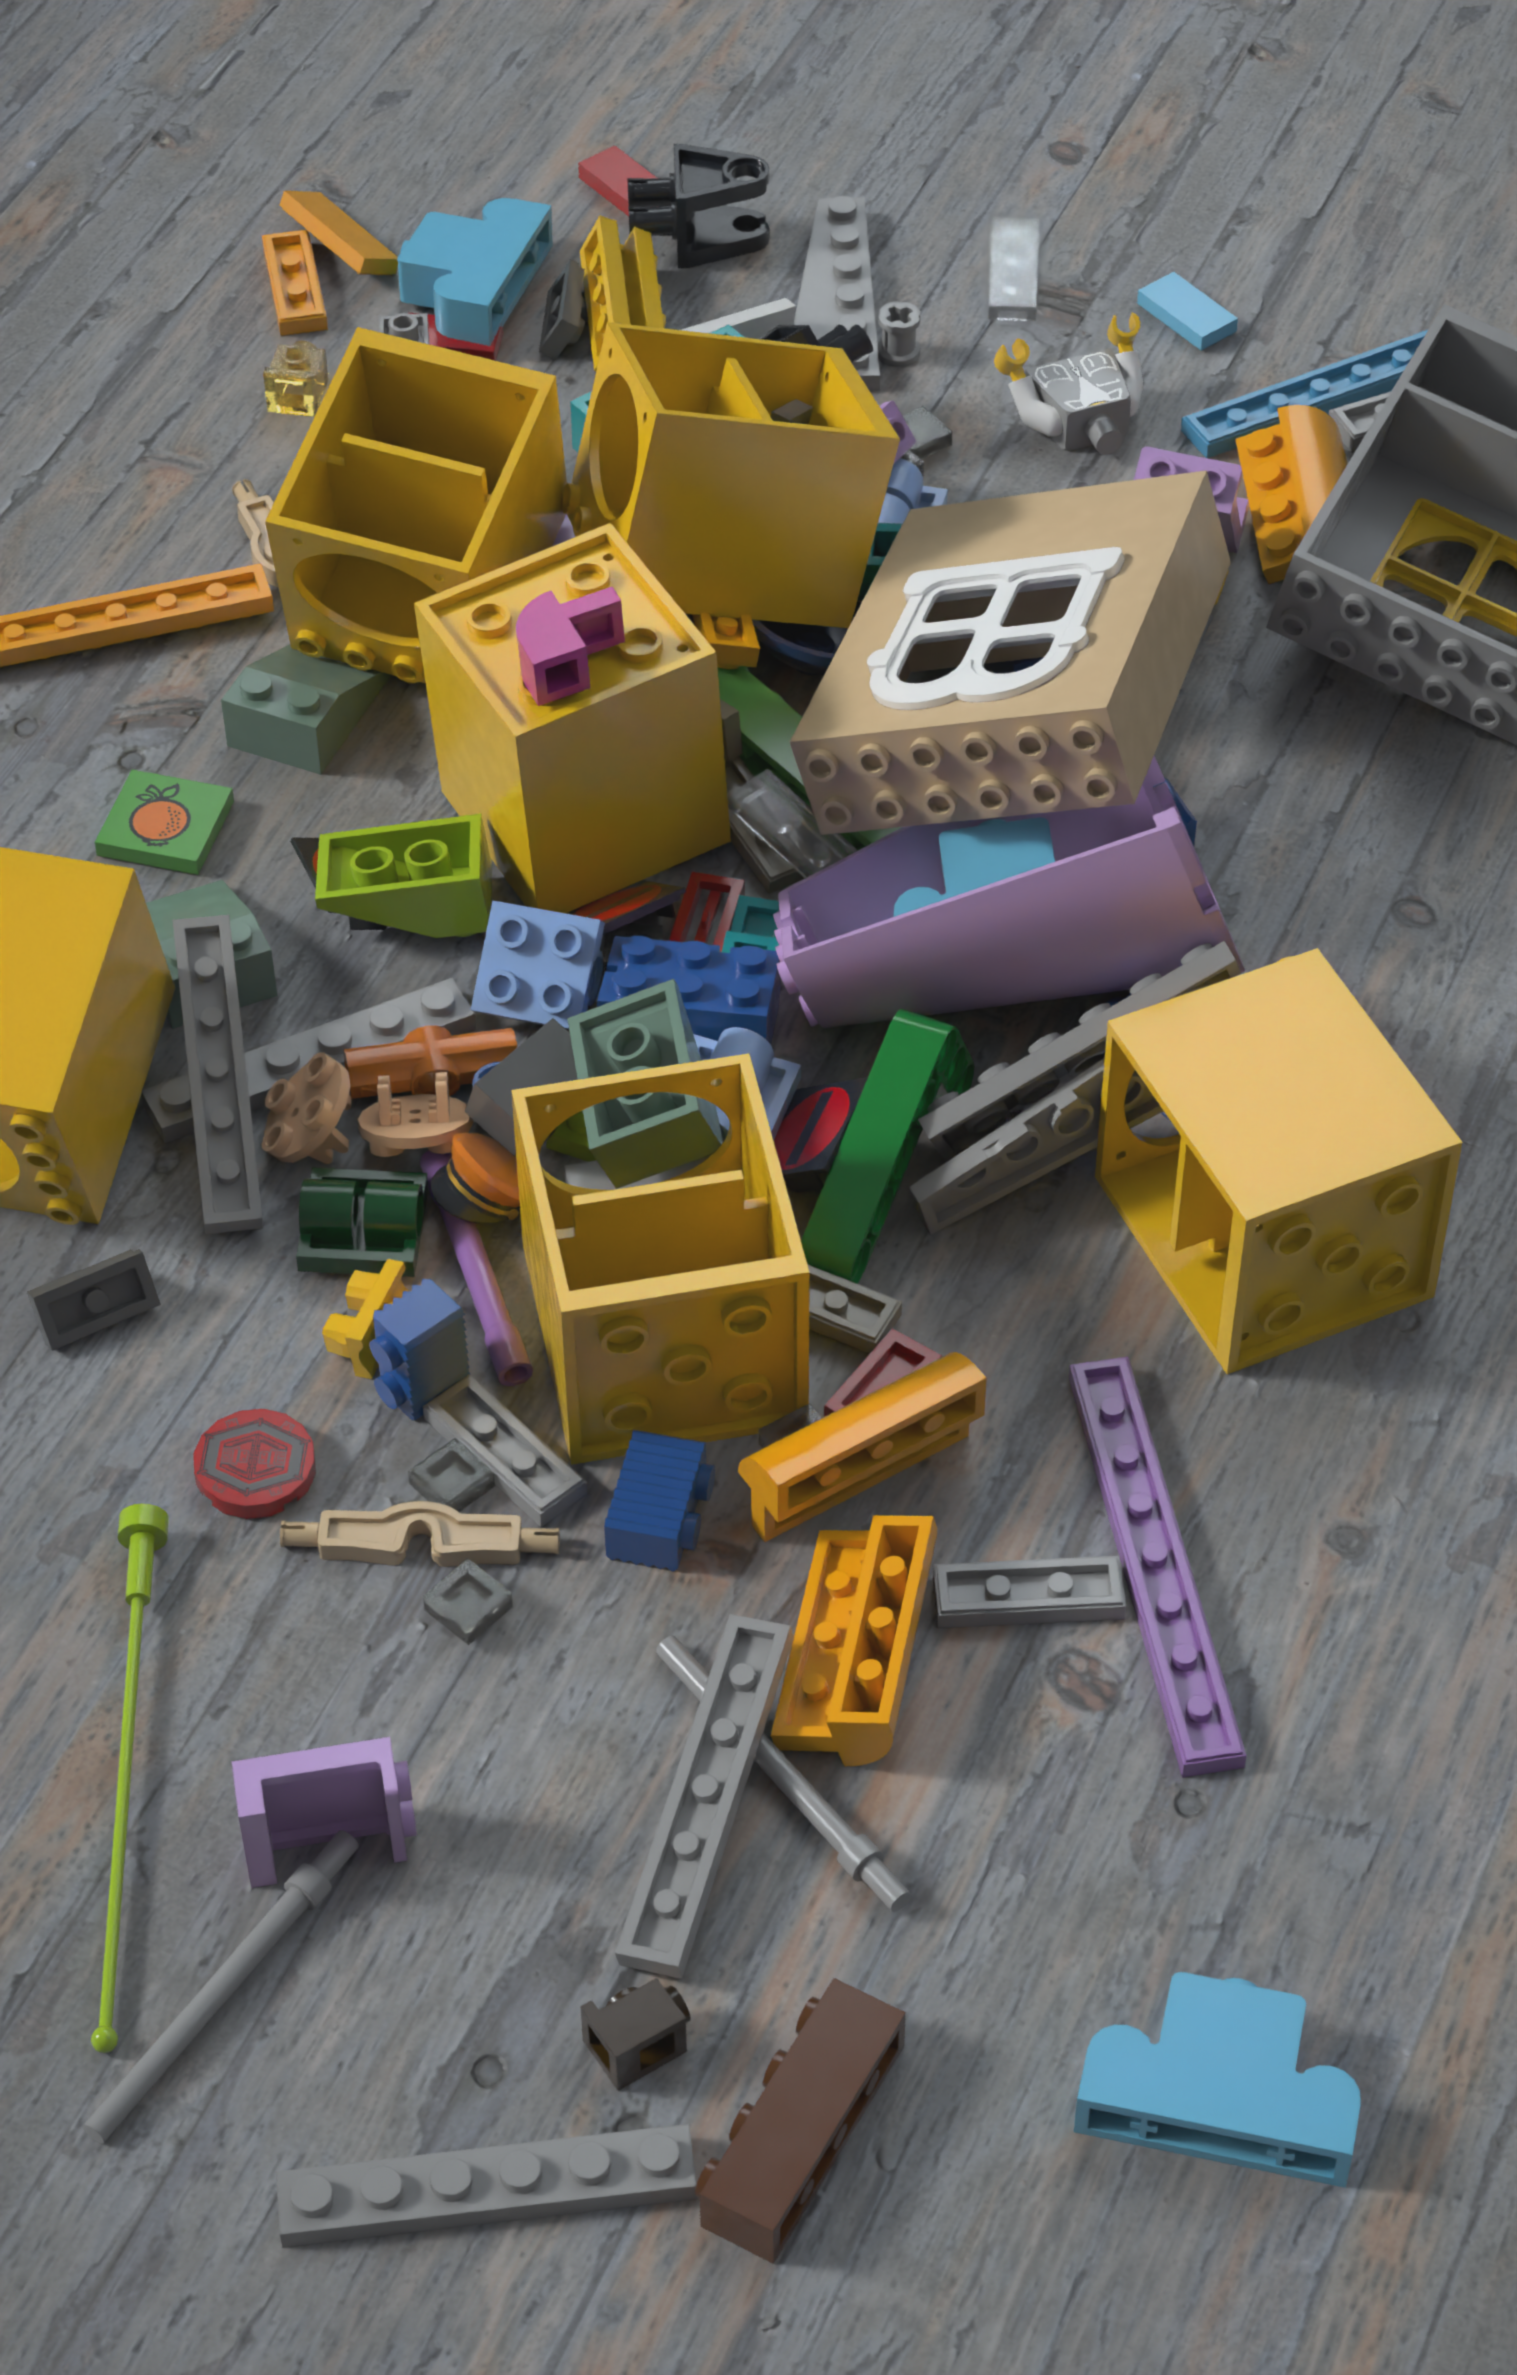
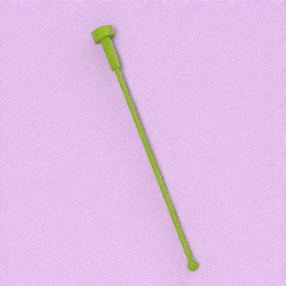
(142, 1531)

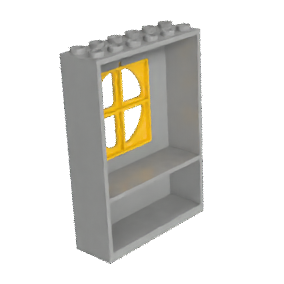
(1424, 473)

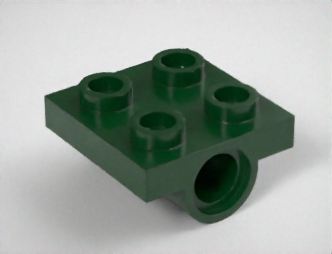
(360, 1220)

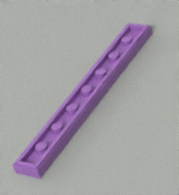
(1157, 1569)

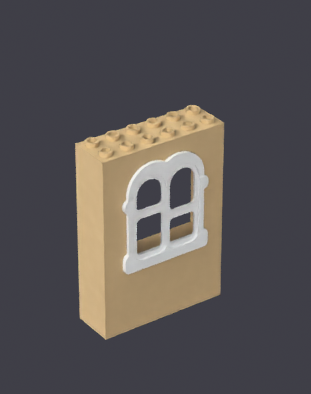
(1089, 578)

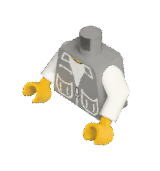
(1080, 397)

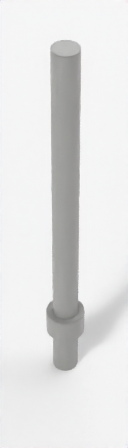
(855, 1852)
(303, 1891)

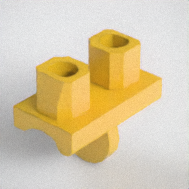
(365, 1293)

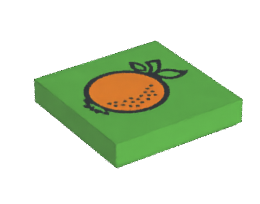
(164, 822)

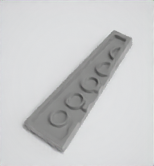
(839, 279)
(964, 1119)
(1025, 1148)

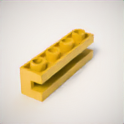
(619, 281)

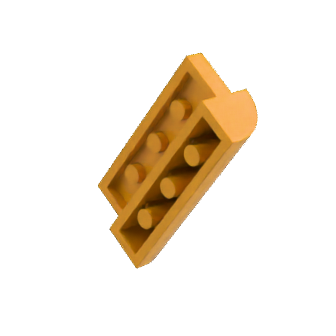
(1288, 479)
(863, 1443)
(855, 1639)

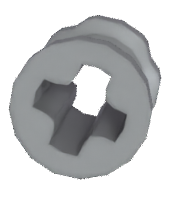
(899, 328)

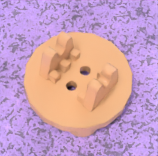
(307, 1111)
(413, 1120)

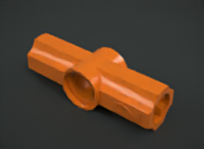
(423, 1054)

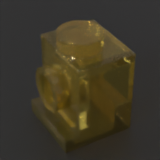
(300, 366)

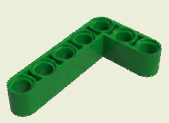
(912, 1070)

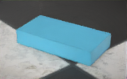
(1187, 311)

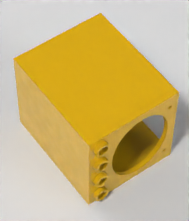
(407, 487)
(720, 494)
(596, 781)
(76, 1028)
(1301, 1163)
(670, 1296)

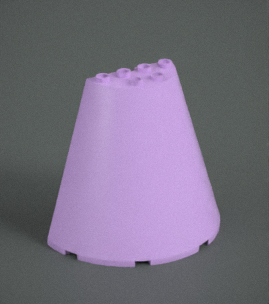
(1095, 921)

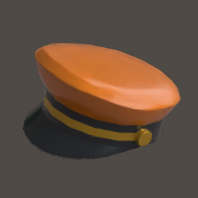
(478, 1180)

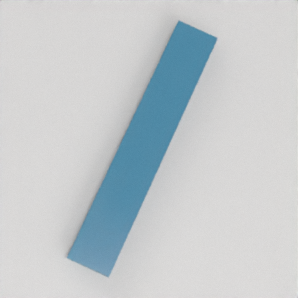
(1325, 388)

